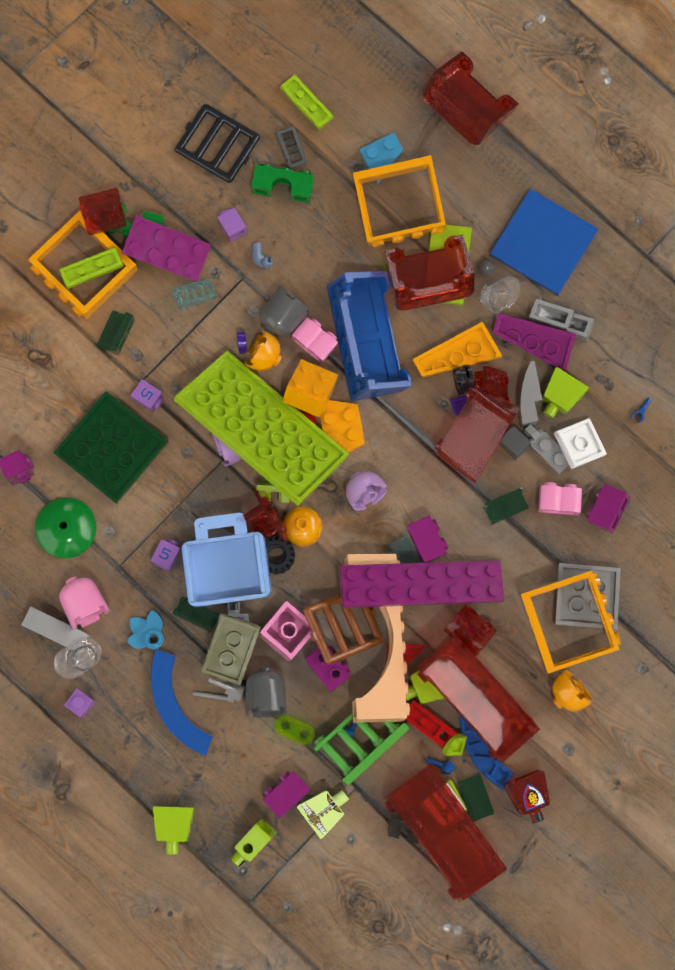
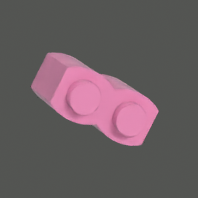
(314, 339)
(560, 499)

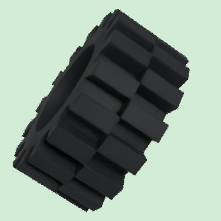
(287, 547)

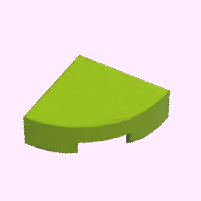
(455, 745)

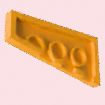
(466, 348)

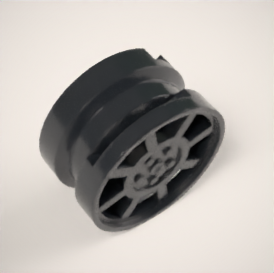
(463, 379)

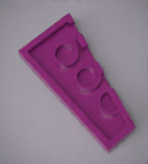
(543, 341)

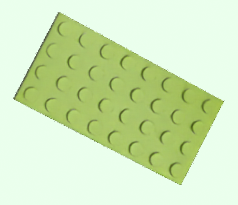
(262, 427)

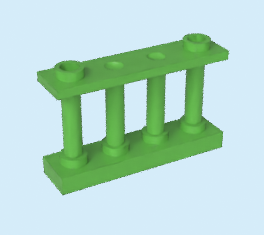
(364, 757)

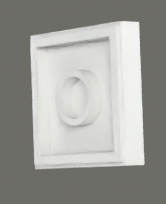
(580, 443)

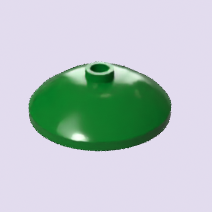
(69, 541)

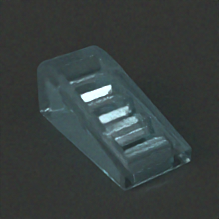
(191, 287)

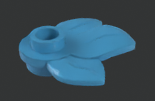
(144, 629)

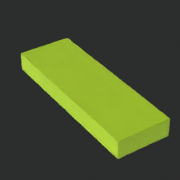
(306, 102)
(91, 267)

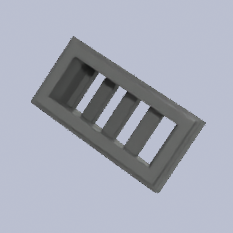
(286, 131)

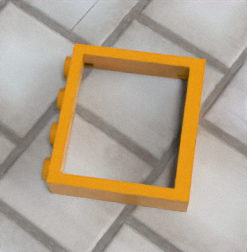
(390, 171)
(78, 308)
(606, 619)

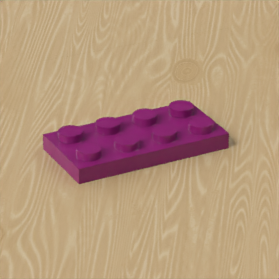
(166, 248)

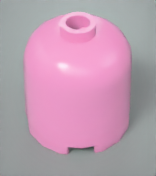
(82, 602)

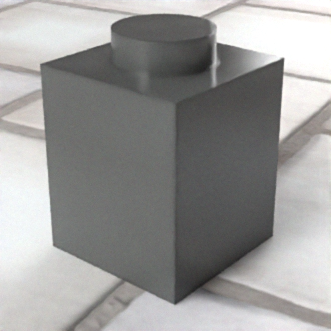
(514, 442)

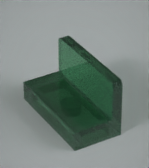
(116, 332)
(505, 506)
(475, 797)

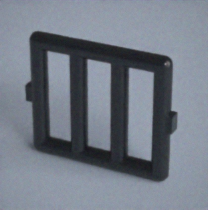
(213, 167)

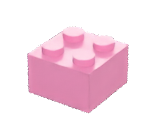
(286, 631)

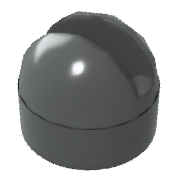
(486, 267)

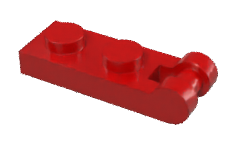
(429, 724)

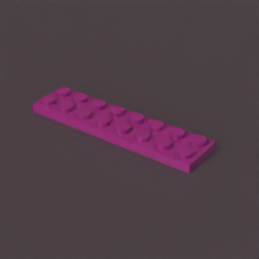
(421, 584)

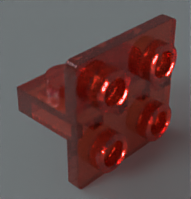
(102, 211)
(493, 380)
(265, 519)
(471, 629)

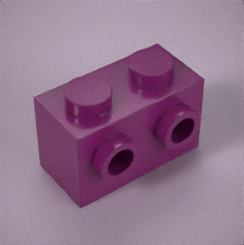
(17, 467)
(608, 508)
(427, 540)
(330, 675)
(285, 794)

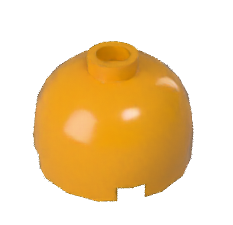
(264, 352)
(303, 526)
(570, 693)

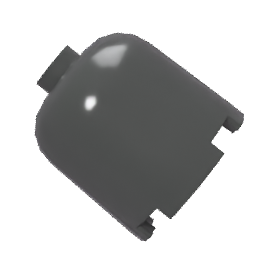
(283, 313)
(265, 694)

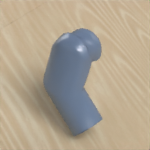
(259, 258)

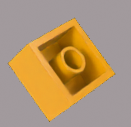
(310, 388)

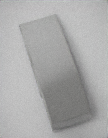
(562, 318)
(529, 397)
(51, 627)

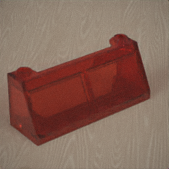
(478, 697)
(446, 832)

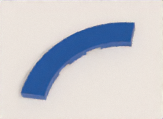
(168, 707)
(478, 752)

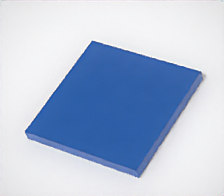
(544, 242)

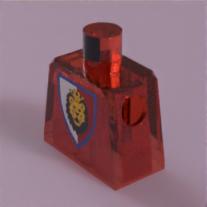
(529, 794)

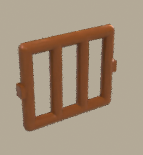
(345, 652)

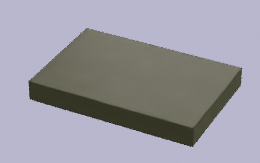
(230, 649)

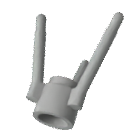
(232, 690)

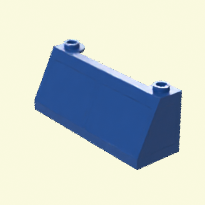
(366, 335)

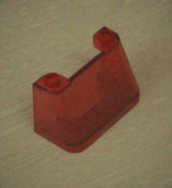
(465, 101)
(431, 275)
(476, 432)

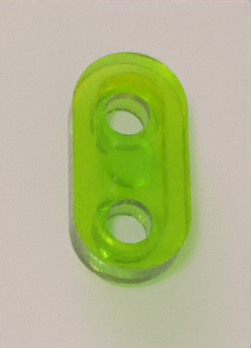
(294, 730)

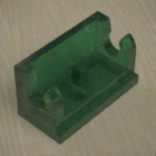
(197, 616)

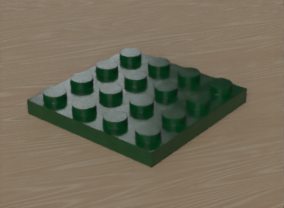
(111, 447)

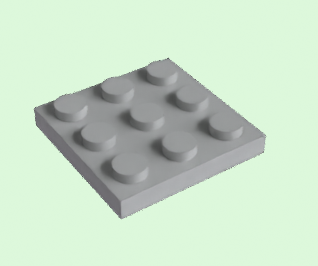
(576, 602)

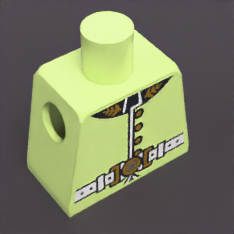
(323, 811)

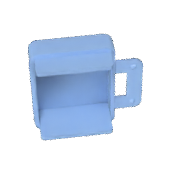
(226, 566)

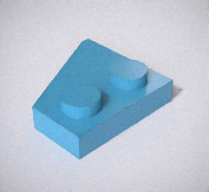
(381, 152)

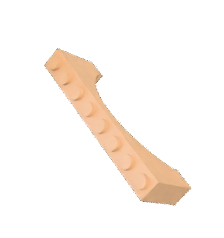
(388, 697)

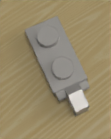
(547, 449)

